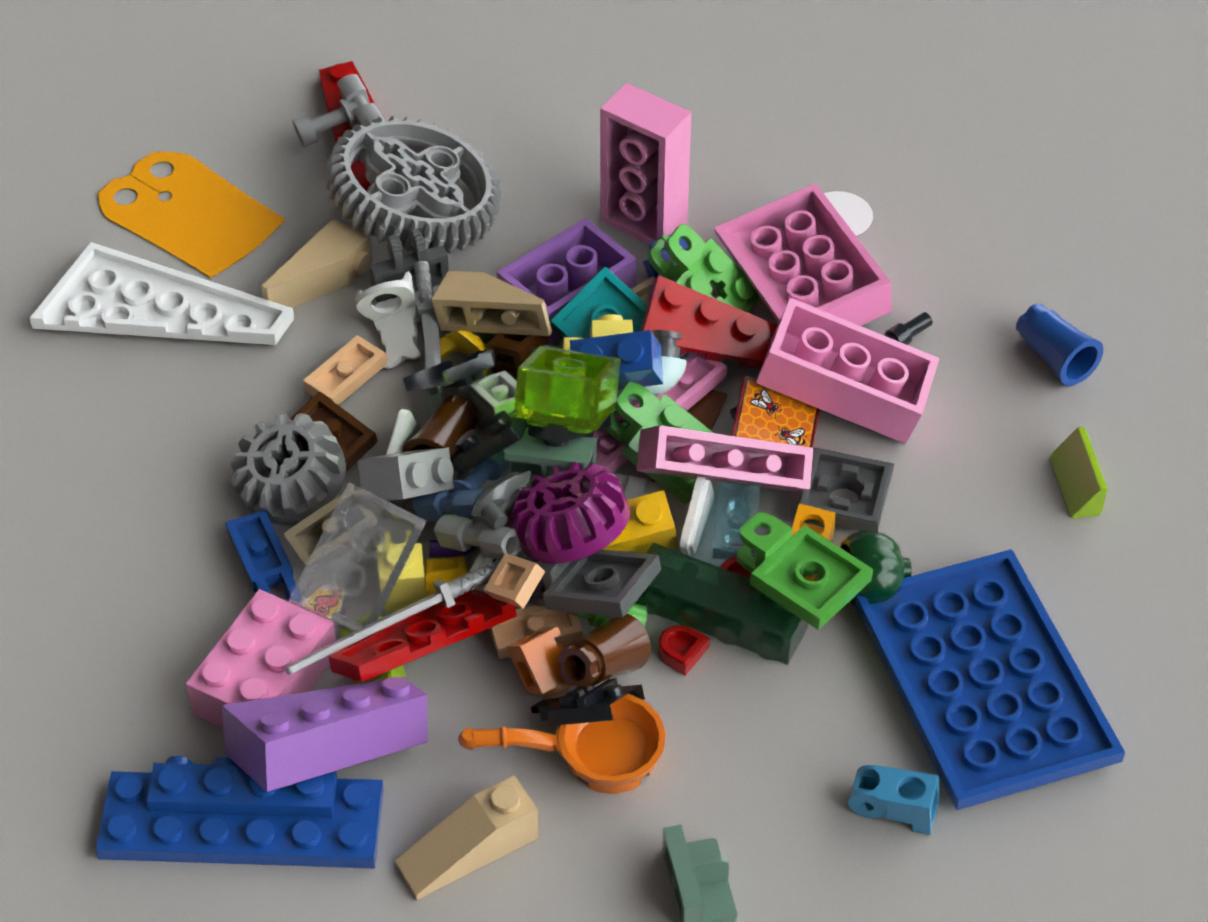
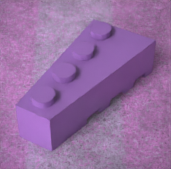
(323, 730)

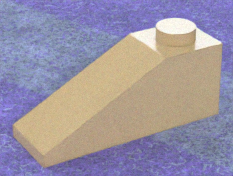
(321, 266)
(488, 306)
(471, 837)

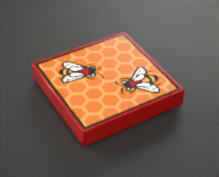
(773, 416)

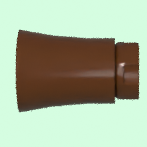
(445, 426)
(606, 651)

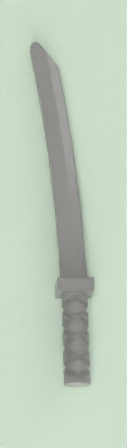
(430, 328)
(444, 594)

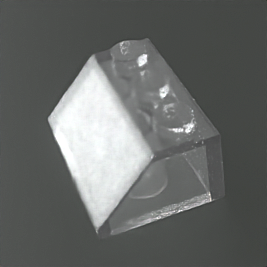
(357, 559)

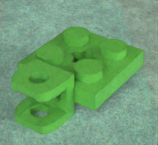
(700, 266)
(651, 414)
(784, 559)

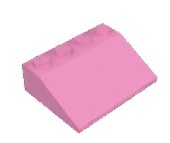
(809, 254)

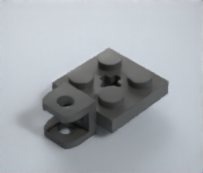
(596, 585)

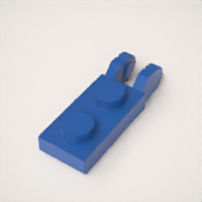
(261, 552)

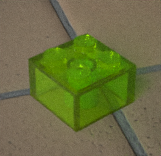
(566, 389)

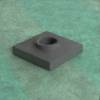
(862, 475)

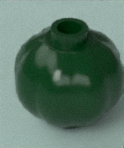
(885, 559)

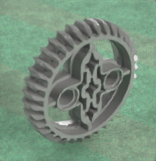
(413, 183)

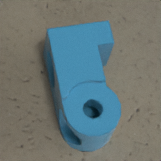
(896, 795)

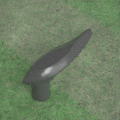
(492, 498)

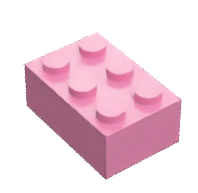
(254, 654)

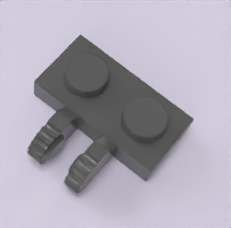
(398, 264)

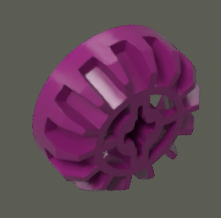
(564, 523)

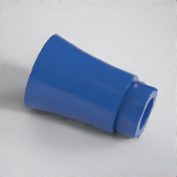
(1061, 345)

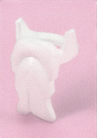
(393, 318)

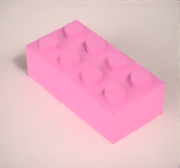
(644, 164)
(848, 370)

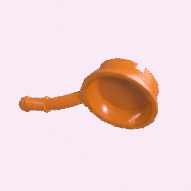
(603, 753)

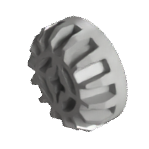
(294, 485)

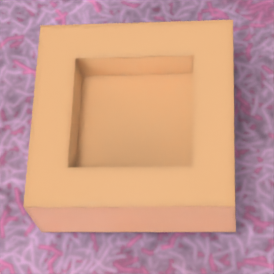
(514, 580)

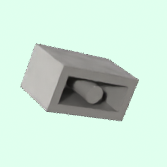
(407, 473)

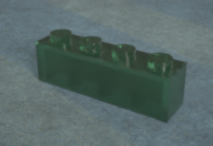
(721, 606)

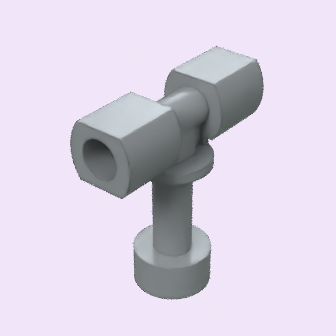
(354, 110)
(463, 533)

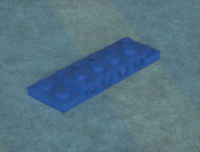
(229, 819)

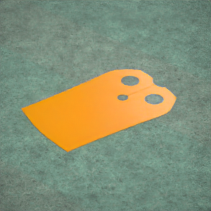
(203, 221)

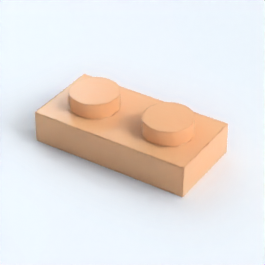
(346, 370)
(530, 620)

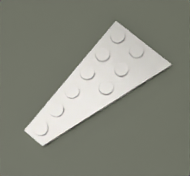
(137, 297)

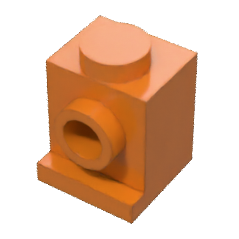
(538, 662)

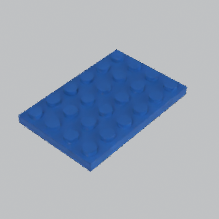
(988, 680)

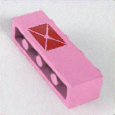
(724, 458)

